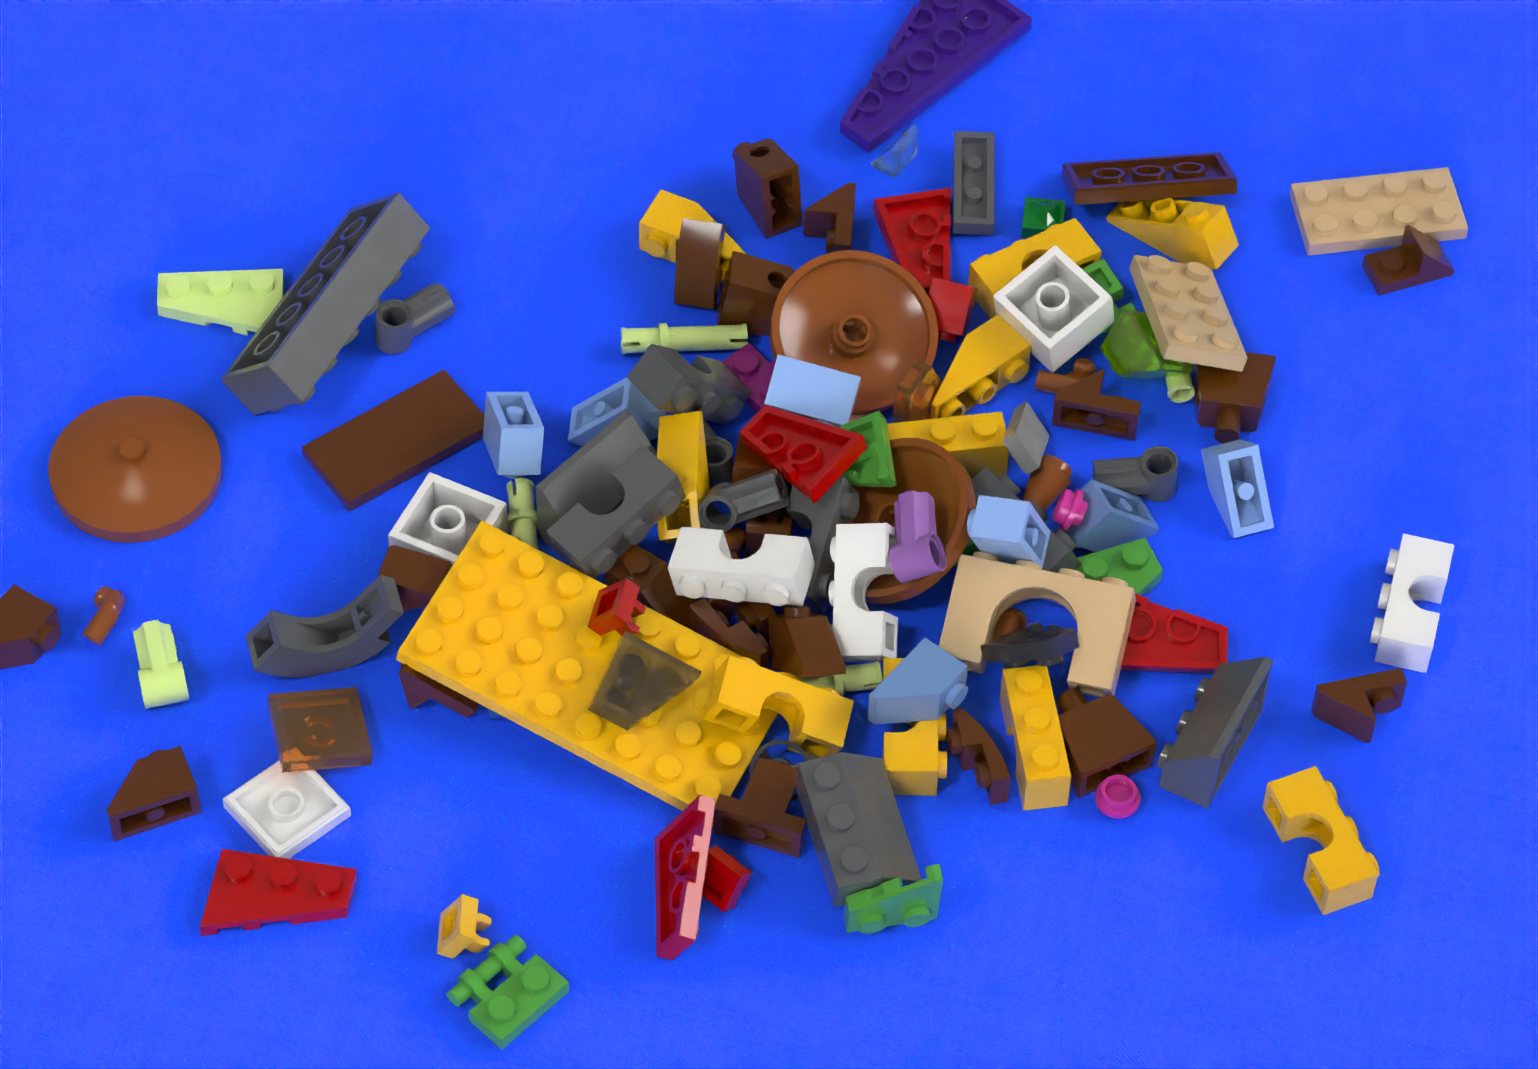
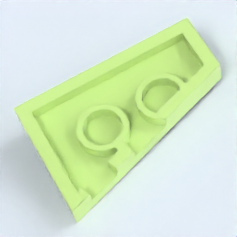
(221, 297)

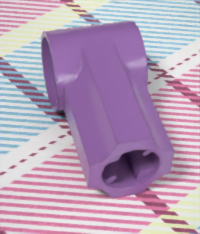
(918, 546)

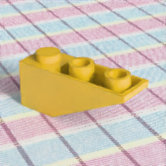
(662, 225)
(1179, 228)
(983, 365)
(684, 452)

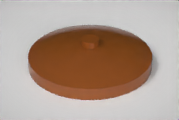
(856, 318)
(920, 468)
(135, 469)

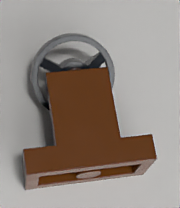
(762, 812)

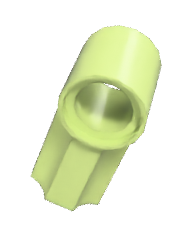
(160, 673)

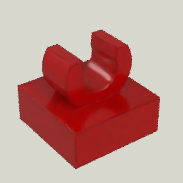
(615, 608)
(724, 879)

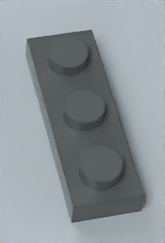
(973, 182)

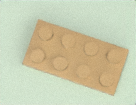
(1376, 209)
(1187, 312)

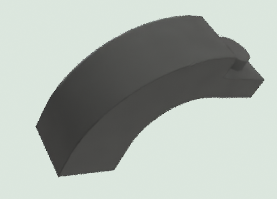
(326, 643)

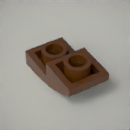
(698, 264)
(736, 638)
(978, 752)

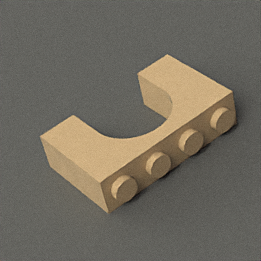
(989, 588)

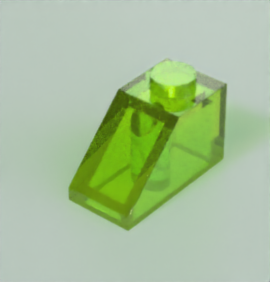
(1135, 352)

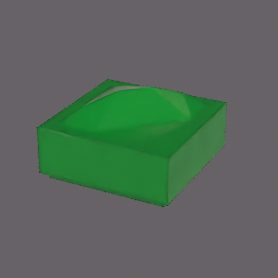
(1041, 214)

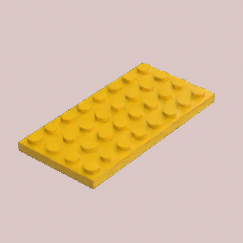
(519, 643)

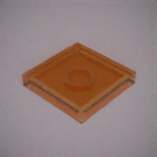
(319, 729)

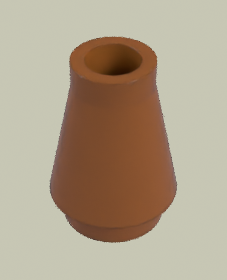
(1047, 482)

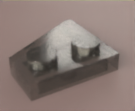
(1031, 644)
(639, 682)

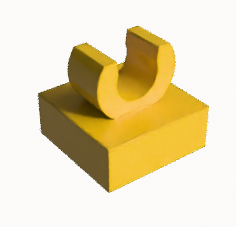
(459, 927)

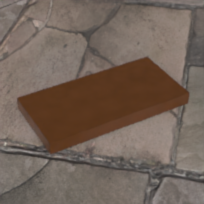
(1148, 178)
(395, 440)

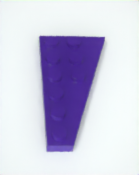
(928, 58)

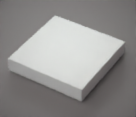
(286, 809)

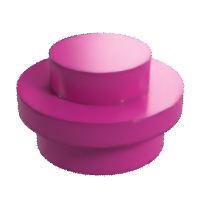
(1070, 509)
(1117, 797)

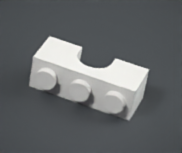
(860, 557)
(773, 575)
(1407, 631)

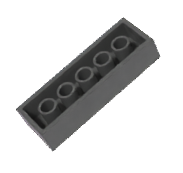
(326, 305)

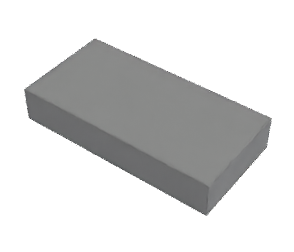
(1026, 438)

